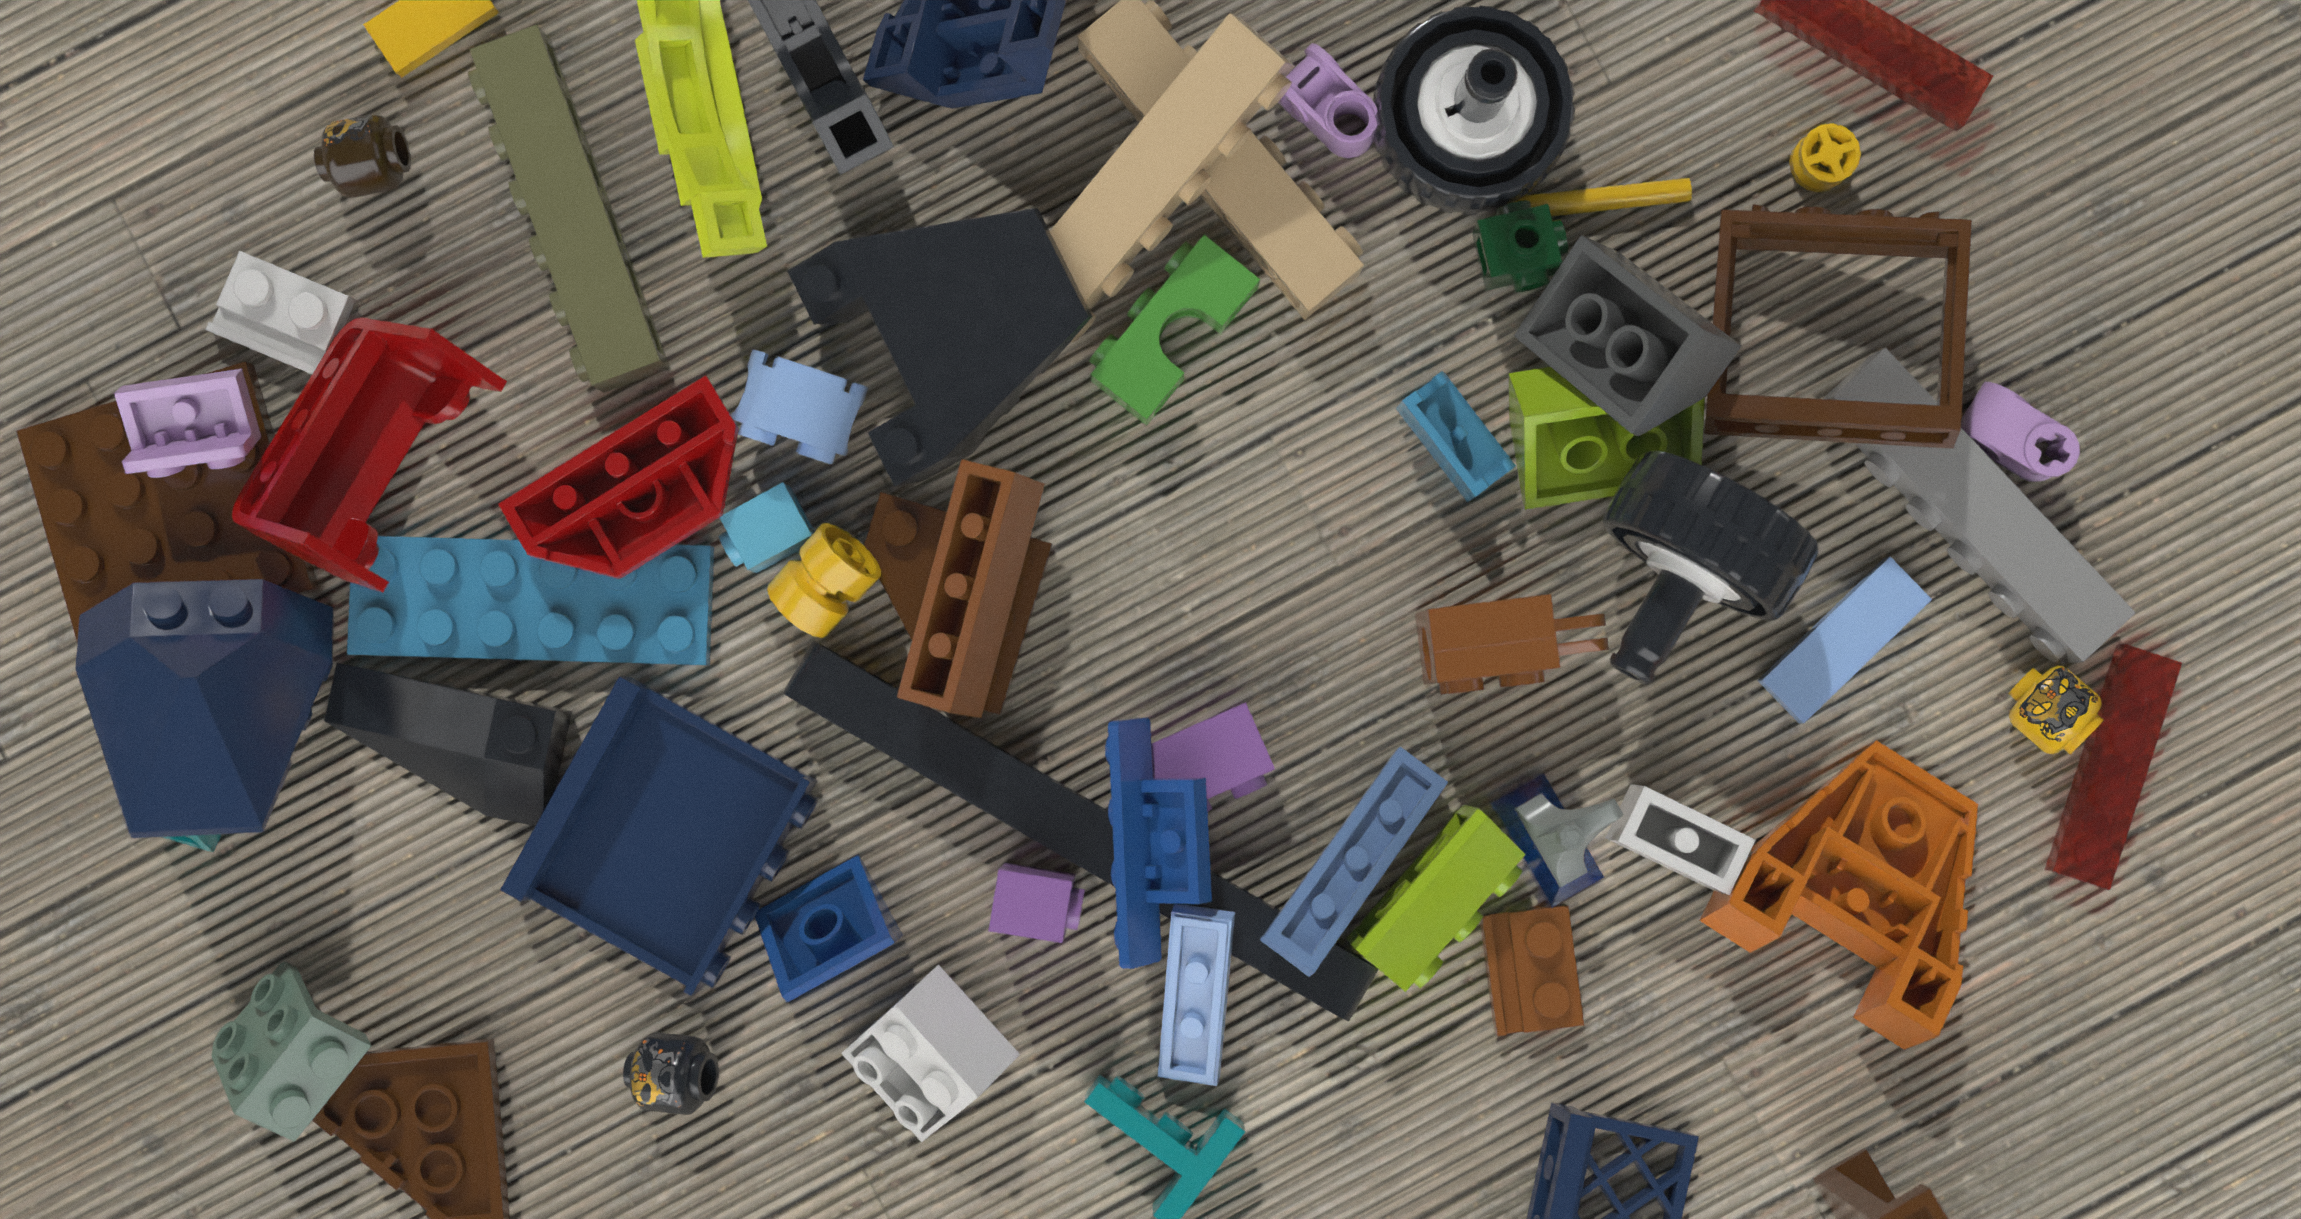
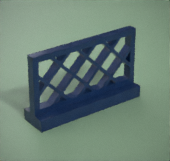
(1567, 1155)

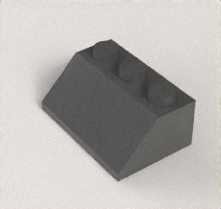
(1624, 338)

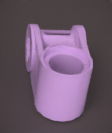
(1321, 95)
(2009, 430)

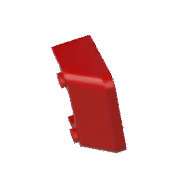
(350, 439)

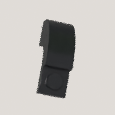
(823, 80)

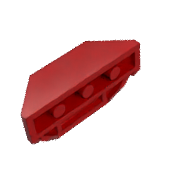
(633, 488)

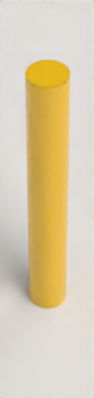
(1614, 197)

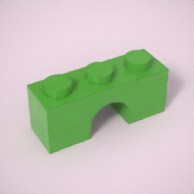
(1202, 286)

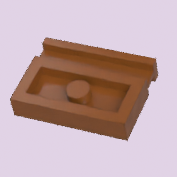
(1531, 970)

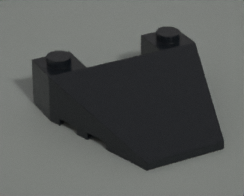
(965, 316)

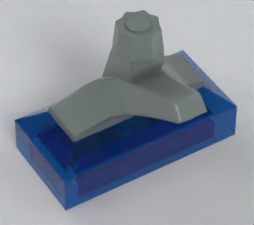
(1554, 836)

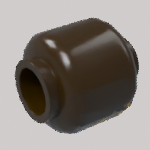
(363, 156)

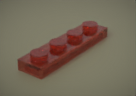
(1885, 54)
(2113, 767)

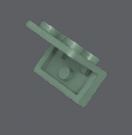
(284, 1055)

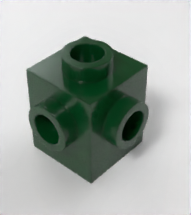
(1506, 262)

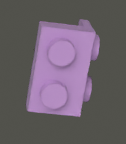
(187, 422)

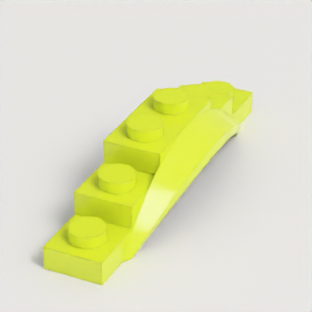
(701, 121)

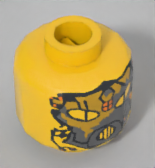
(2055, 709)

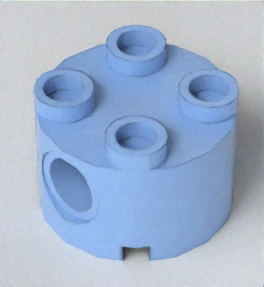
(798, 405)

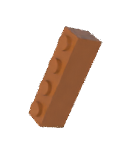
(970, 589)

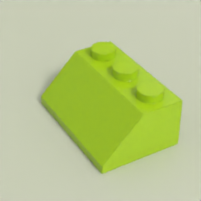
(1575, 449)
(1438, 898)

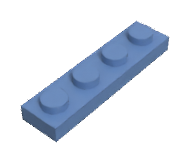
(1354, 861)

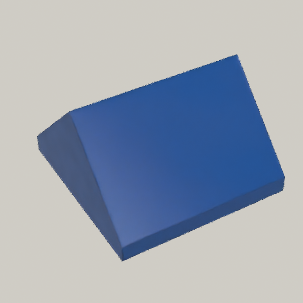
(825, 928)

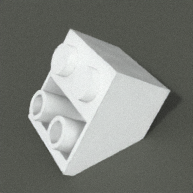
(930, 1054)

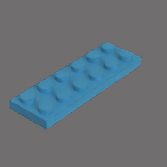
(509, 606)

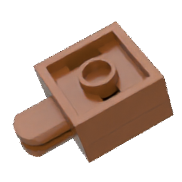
(1497, 639)

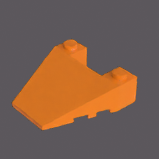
(1880, 871)

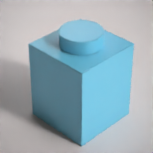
(765, 529)

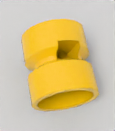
(817, 587)

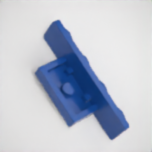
(1156, 841)

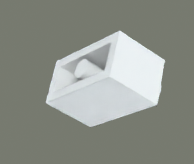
(1680, 839)

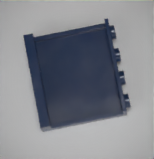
(662, 834)

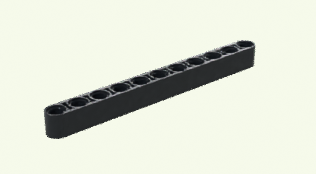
(1042, 809)

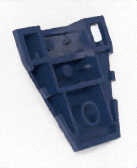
(965, 50)
(202, 698)

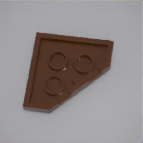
(905, 544)
(428, 1125)

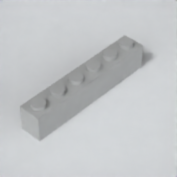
(1990, 525)

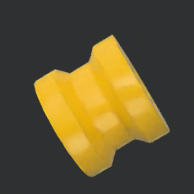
(1836, 149)

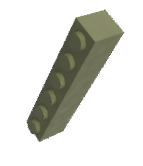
(568, 209)

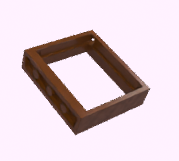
(1860, 234)

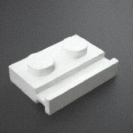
(279, 313)

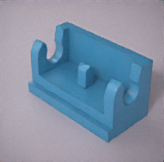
(1455, 436)

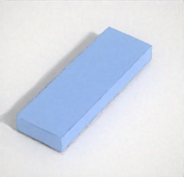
(1844, 640)
(1196, 994)

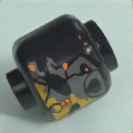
(671, 1073)

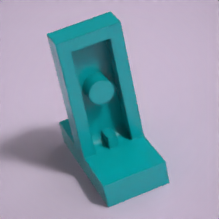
(1168, 1141)

